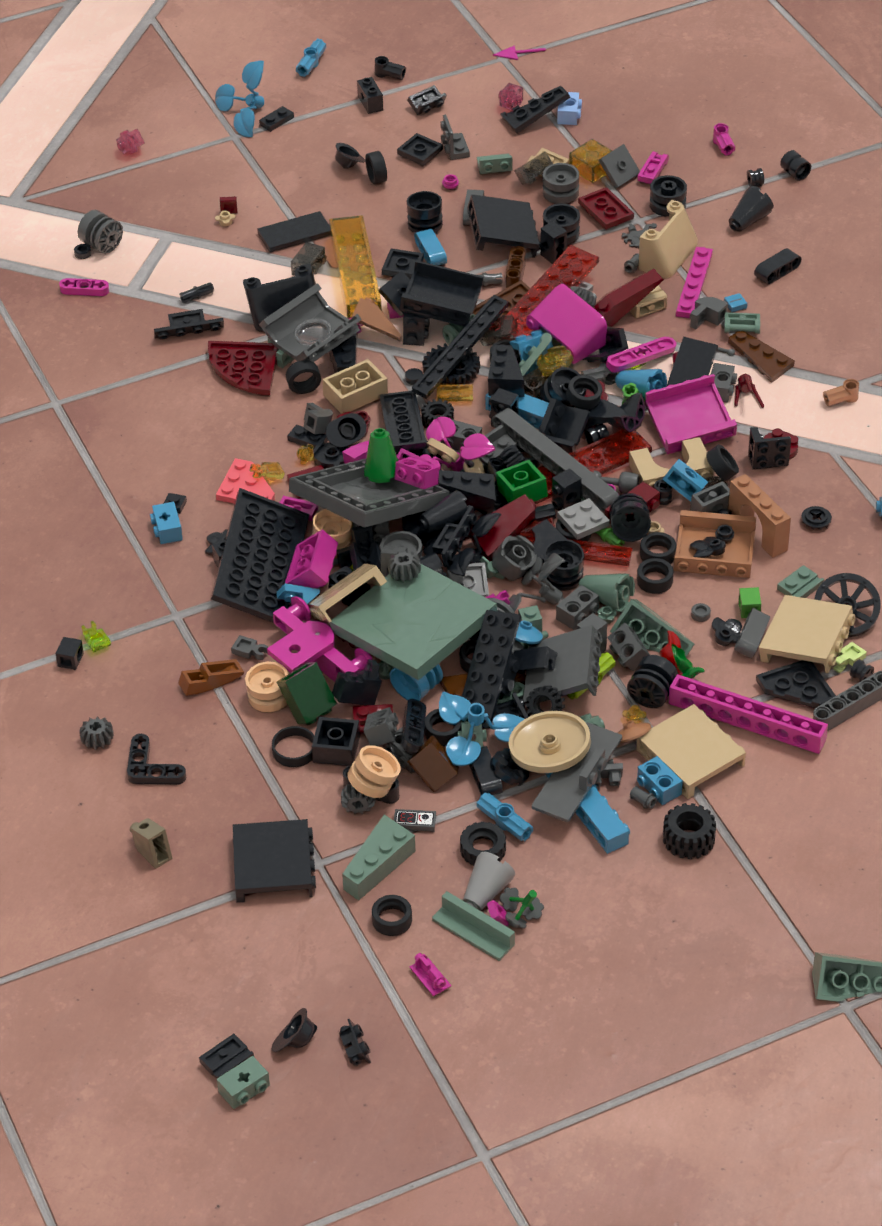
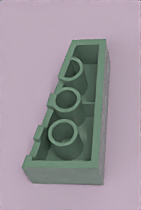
(378, 857)

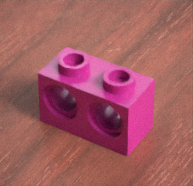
(417, 473)

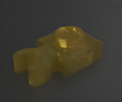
(270, 470)

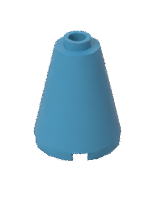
(644, 379)

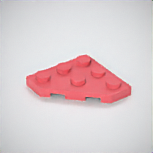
(241, 477)

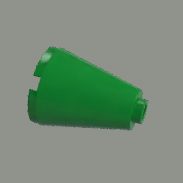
(380, 457)

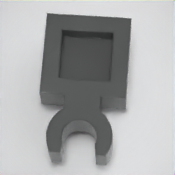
(246, 647)

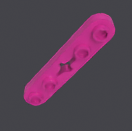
(635, 355)

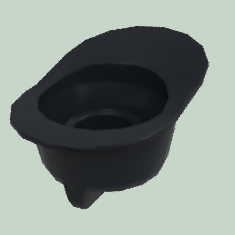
(347, 155)
(346, 430)
(296, 1033)

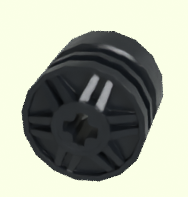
(424, 211)
(630, 526)
(570, 572)
(652, 681)

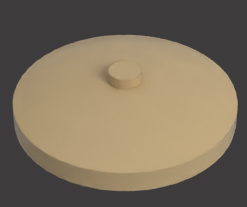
(549, 742)

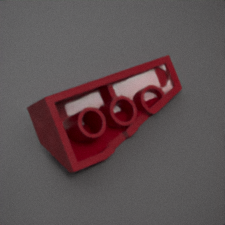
(624, 298)

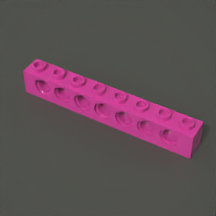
(749, 714)

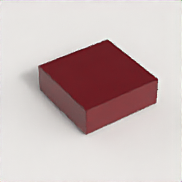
(229, 204)

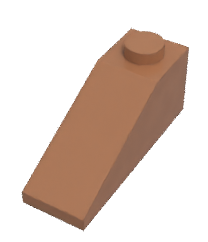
(375, 318)

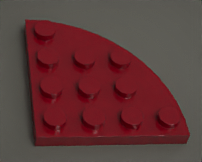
(244, 364)

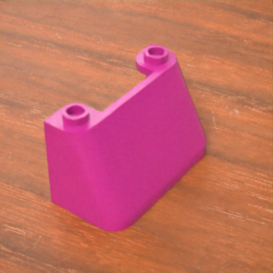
(570, 322)

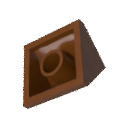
(433, 764)

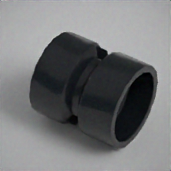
(795, 165)

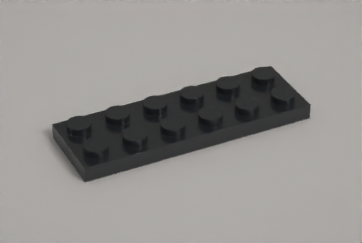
(403, 420)

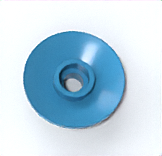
(528, 634)

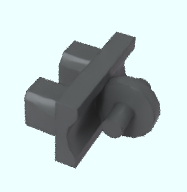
(613, 772)

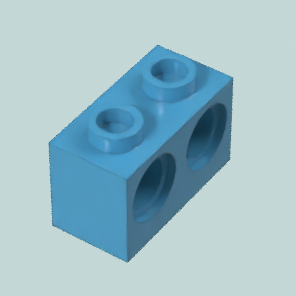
(659, 780)

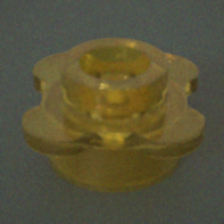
(305, 454)
(634, 714)

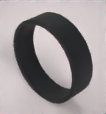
(292, 731)

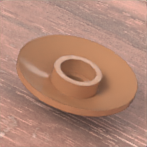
(633, 730)

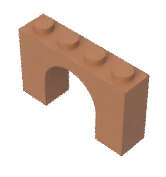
(748, 498)

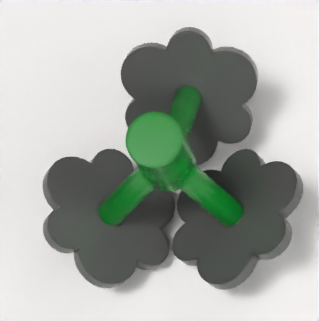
(530, 907)

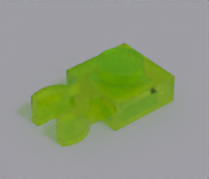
(95, 638)

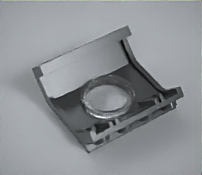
(308, 326)

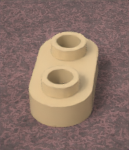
(446, 453)

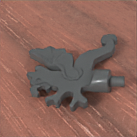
(634, 235)

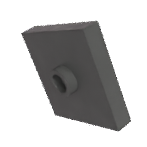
(619, 166)

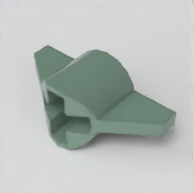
(490, 571)

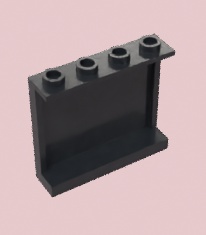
(502, 223)
(442, 293)
(273, 857)

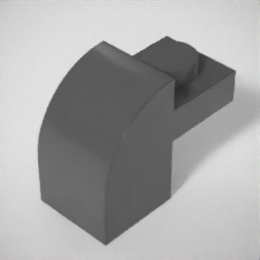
(708, 309)
(317, 418)

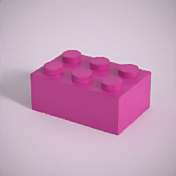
(313, 561)

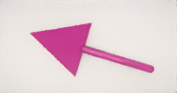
(511, 52)

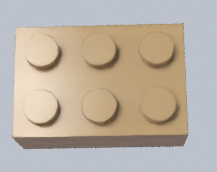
(355, 386)

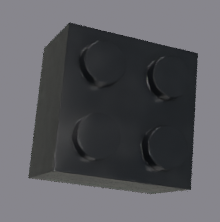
(336, 741)

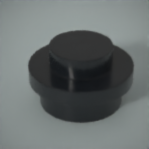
(724, 533)

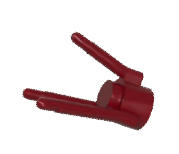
(746, 385)

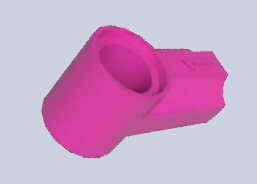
(722, 139)

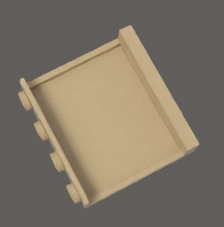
(351, 582)
(807, 631)
(691, 747)

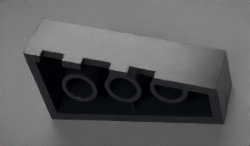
(344, 354)

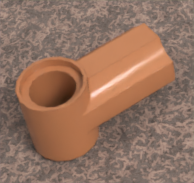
(847, 392)

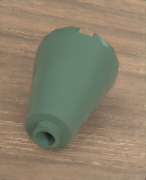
(612, 589)

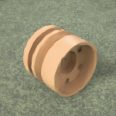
(334, 525)

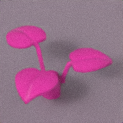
(474, 446)

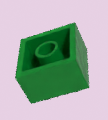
(521, 480)

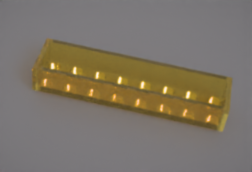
(353, 262)

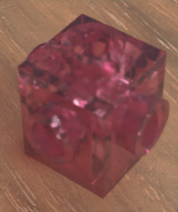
(510, 96)
(130, 141)

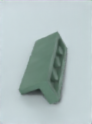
(474, 926)

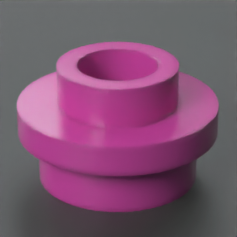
(450, 181)

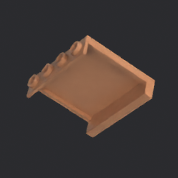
(738, 552)

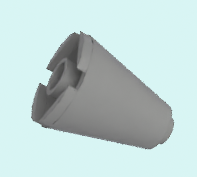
(487, 880)

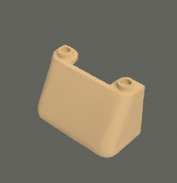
(671, 246)

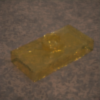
(455, 392)

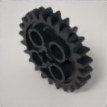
(465, 369)

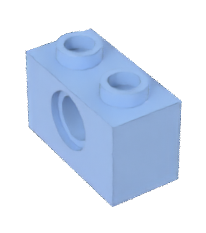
(570, 110)

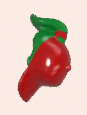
(677, 657)

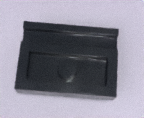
(225, 1056)

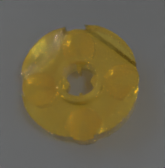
(554, 359)

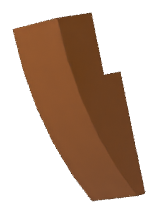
(209, 676)

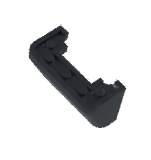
(271, 296)

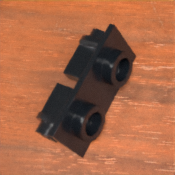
(353, 1035)

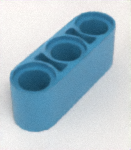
(431, 247)

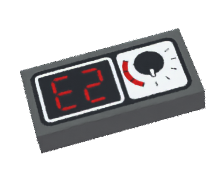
(416, 819)

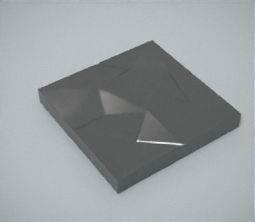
(364, 502)

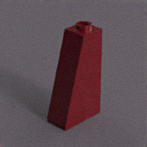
(512, 521)

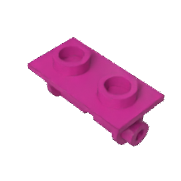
(429, 974)

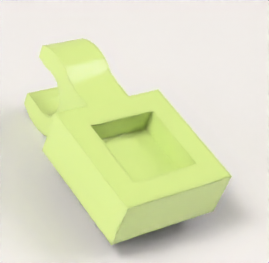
(849, 655)

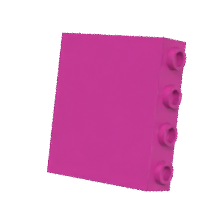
(689, 412)

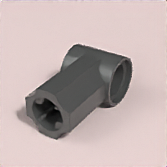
(601, 373)

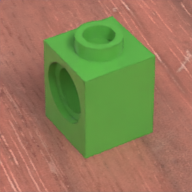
(749, 599)

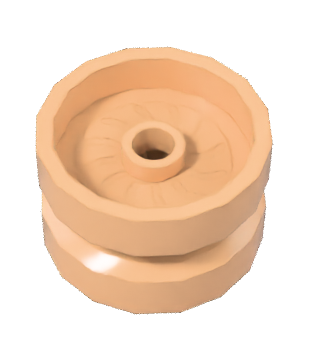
(262, 686)
(374, 771)

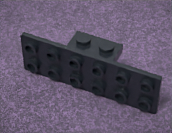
(493, 664)

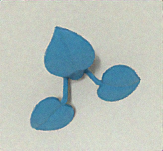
(224, 98)
(457, 708)

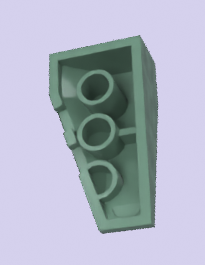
(650, 627)
(845, 976)

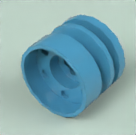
(412, 688)

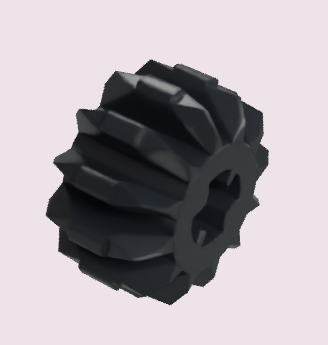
(512, 456)

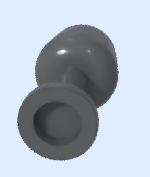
(625, 482)

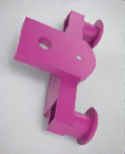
(312, 641)

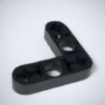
(142, 767)

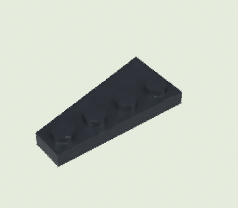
(536, 108)

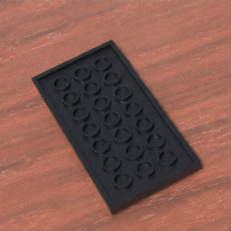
(258, 554)

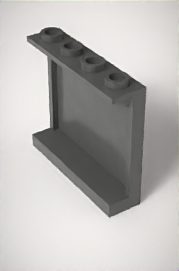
(575, 664)

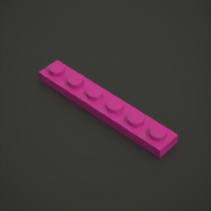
(694, 281)

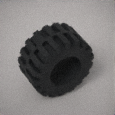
(689, 843)

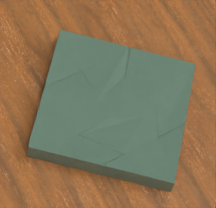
(413, 621)

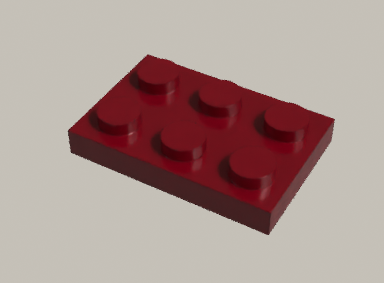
(606, 208)

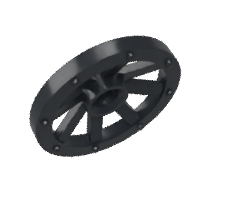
(847, 600)

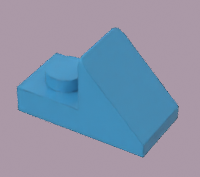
(288, 591)

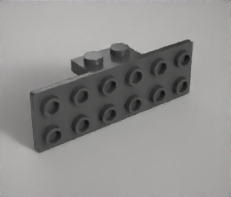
(569, 787)

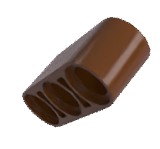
(515, 266)

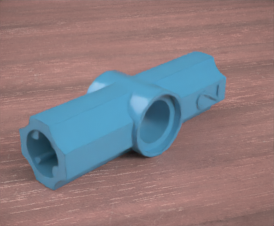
(311, 57)
(505, 816)

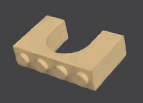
(649, 472)

